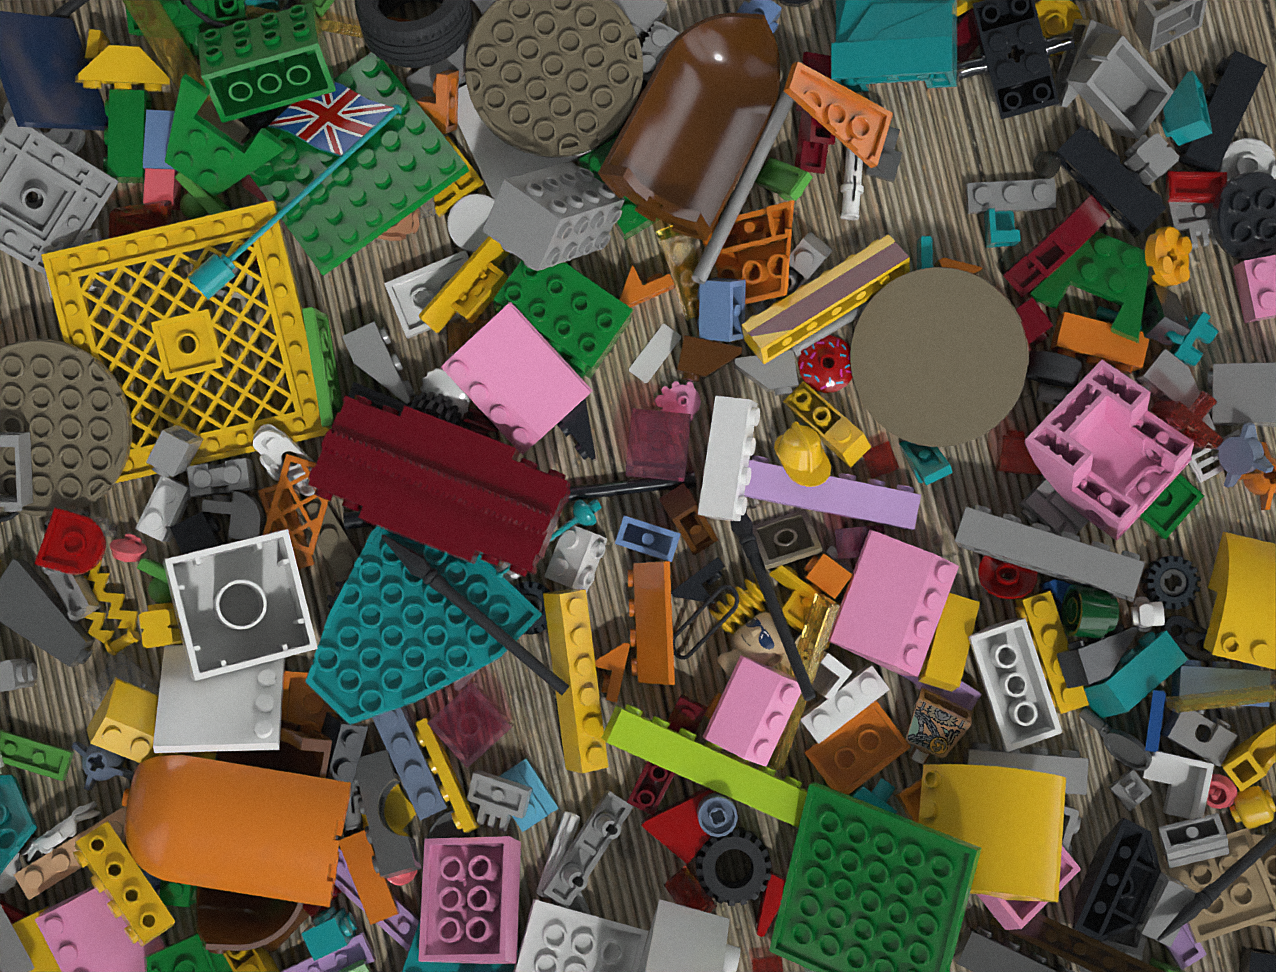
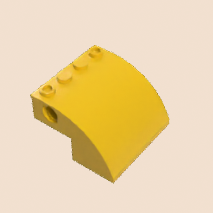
(1245, 603)
(1007, 814)

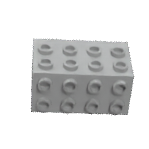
(553, 215)

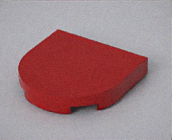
(71, 543)

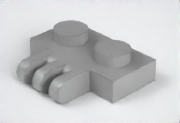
(1194, 219)
(498, 798)

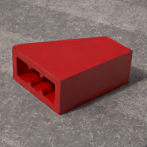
(679, 826)

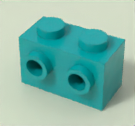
(329, 932)

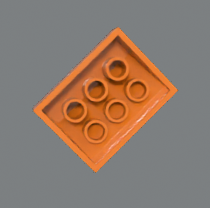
(653, 623)

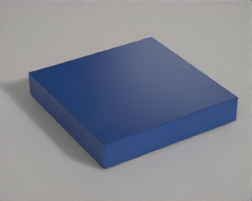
(1155, 720)

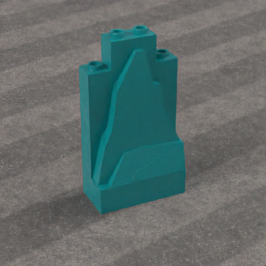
(895, 43)

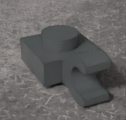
(889, 158)

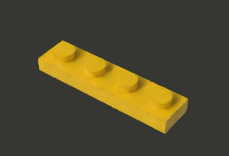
(451, 787)

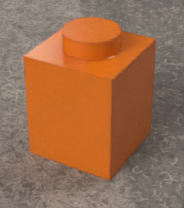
(826, 574)

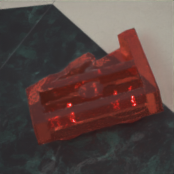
(139, 218)

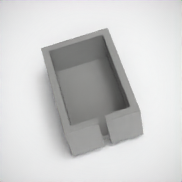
(1120, 85)

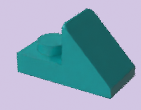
(925, 462)

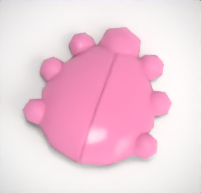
(679, 399)

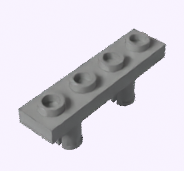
(587, 849)

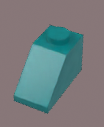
(1187, 111)

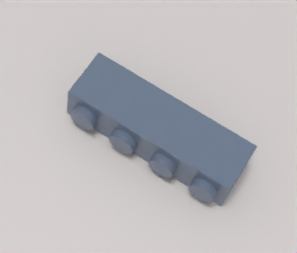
(410, 762)

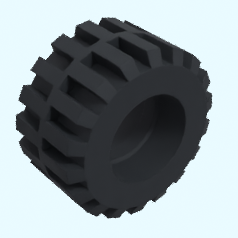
(740, 890)

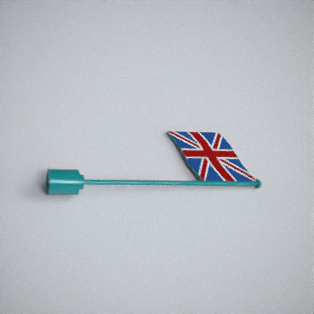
(330, 123)

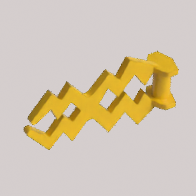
(127, 618)

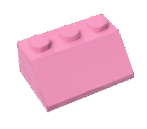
(753, 711)

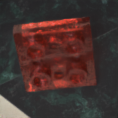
(1189, 420)

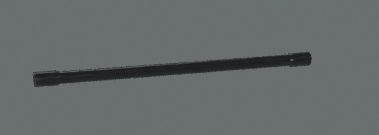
(581, 492)

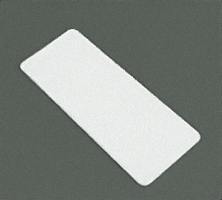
(655, 353)

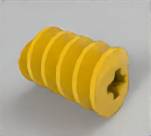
(748, 601)

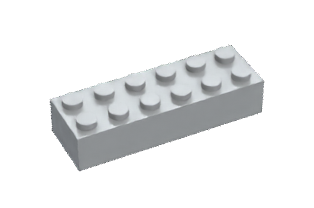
(1049, 553)

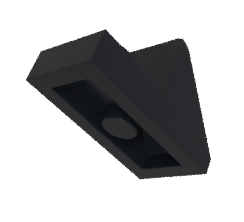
(692, 587)

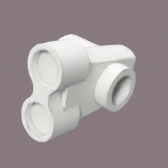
(1147, 614)

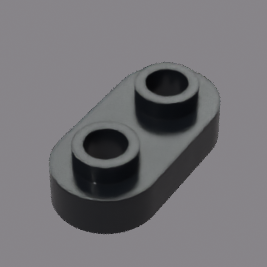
(1188, 636)

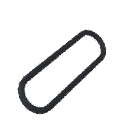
(697, 612)

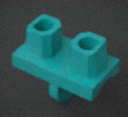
(1199, 329)

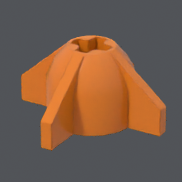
(1261, 482)

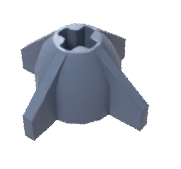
(1242, 455)
(100, 764)

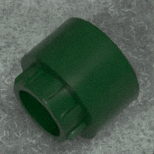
(1089, 611)

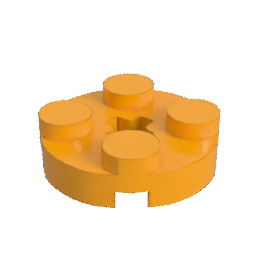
(1169, 256)

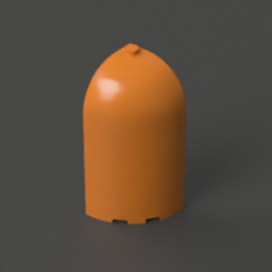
(236, 827)

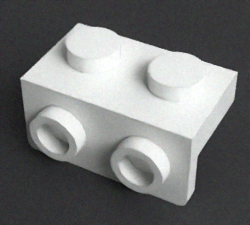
(576, 558)

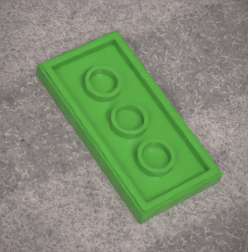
(323, 365)

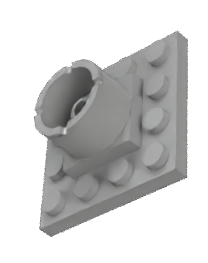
(66, 198)

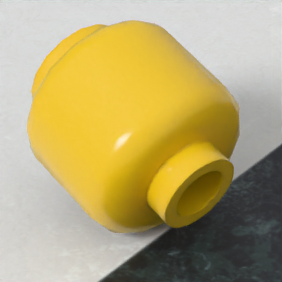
(1253, 807)

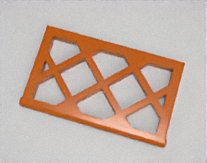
(275, 511)

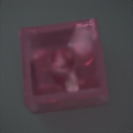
(658, 444)
(470, 724)

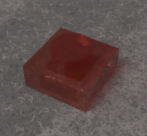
(880, 460)

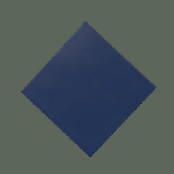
(40, 70)

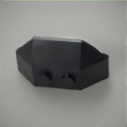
(1117, 882)

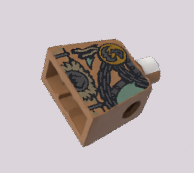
(936, 726)

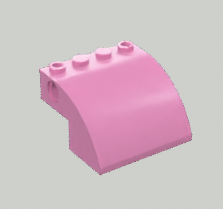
(1108, 450)

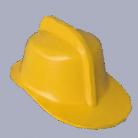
(803, 455)

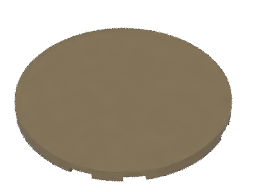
(554, 73)
(939, 357)
(74, 422)

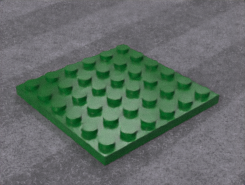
(374, 186)
(871, 890)

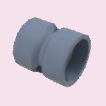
(717, 814)

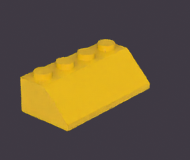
(127, 723)

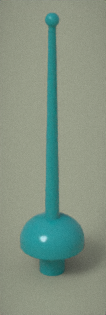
(582, 513)

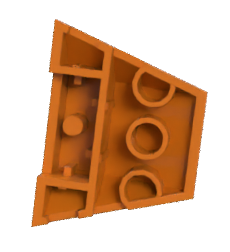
(759, 251)

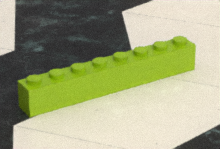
(705, 764)

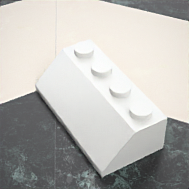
(728, 458)
(1015, 683)

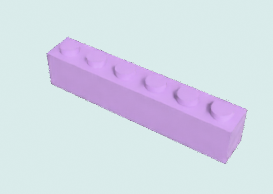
(836, 496)

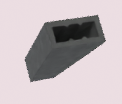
(40, 616)

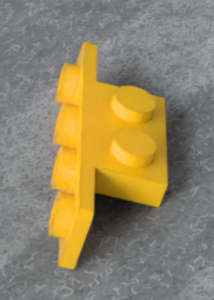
(470, 287)
(801, 597)

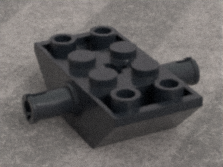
(1018, 85)

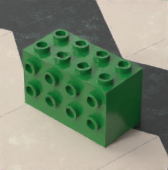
(266, 62)
(568, 312)

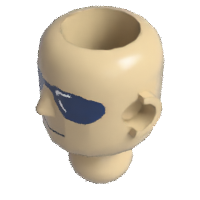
(756, 641)

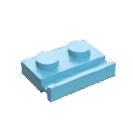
(540, 802)

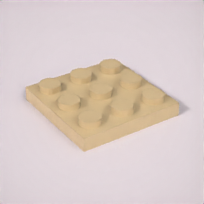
(1241, 904)

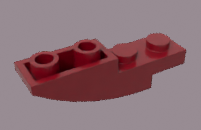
(812, 136)
(1057, 246)
(654, 779)

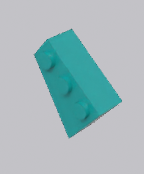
(1135, 675)

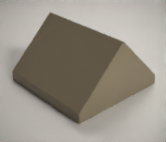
(786, 539)

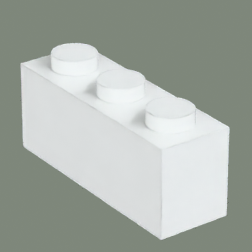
(849, 700)

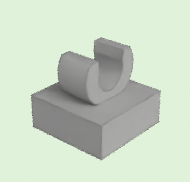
(1130, 789)

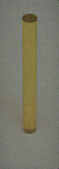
(326, 25)

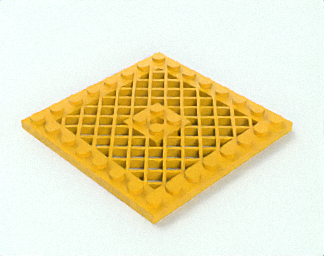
(77, 326)

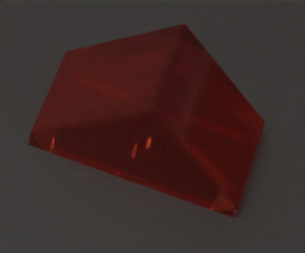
(688, 892)

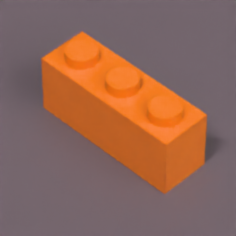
(1095, 342)

